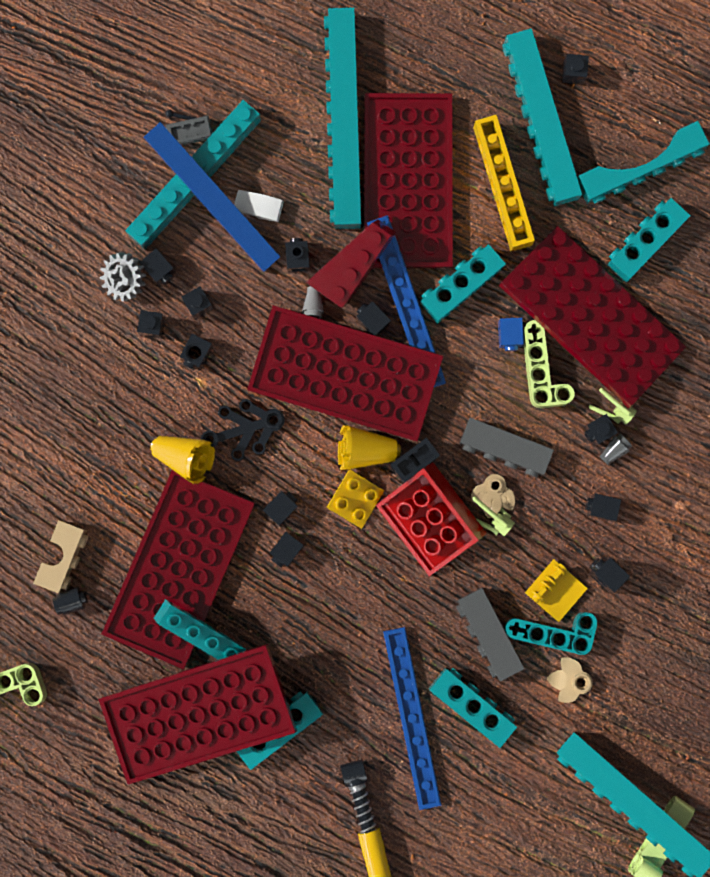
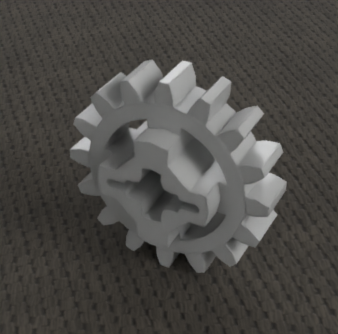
(123, 276)

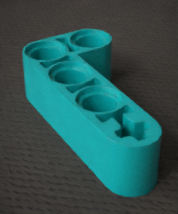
(548, 633)

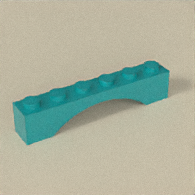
(602, 181)

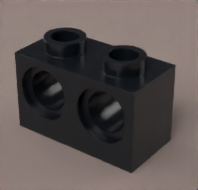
(414, 460)
(608, 574)

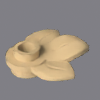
(494, 498)
(566, 680)

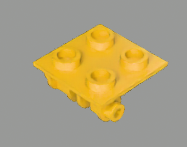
(355, 499)
(556, 590)

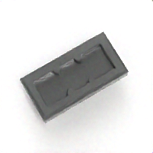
(191, 130)

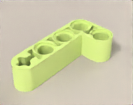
(541, 364)
(24, 685)
(650, 858)

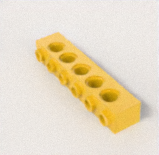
(503, 183)

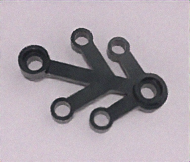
(247, 428)

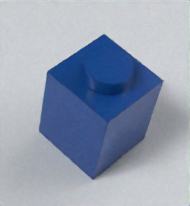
(510, 333)

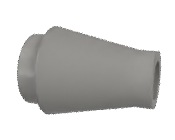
(313, 303)

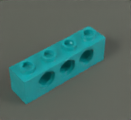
(674, 217)
(492, 265)
(196, 631)
(310, 712)
(499, 732)

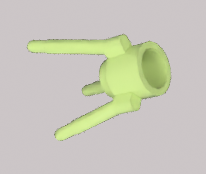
(621, 412)
(501, 522)

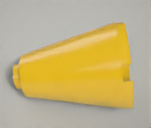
(365, 448)
(185, 456)

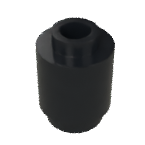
(70, 601)

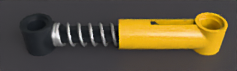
(369, 836)

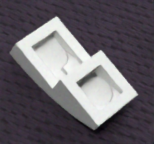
(259, 205)

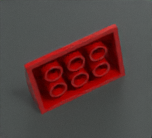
(431, 519)

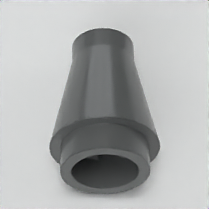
(616, 448)

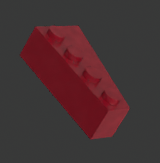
(350, 267)

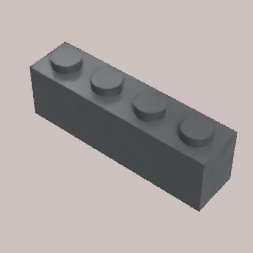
(506, 447)
(490, 635)

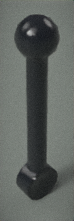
(169, 113)

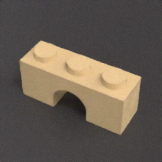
(70, 539)

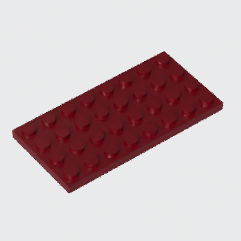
(411, 173)
(592, 316)
(345, 373)
(178, 561)
(197, 714)

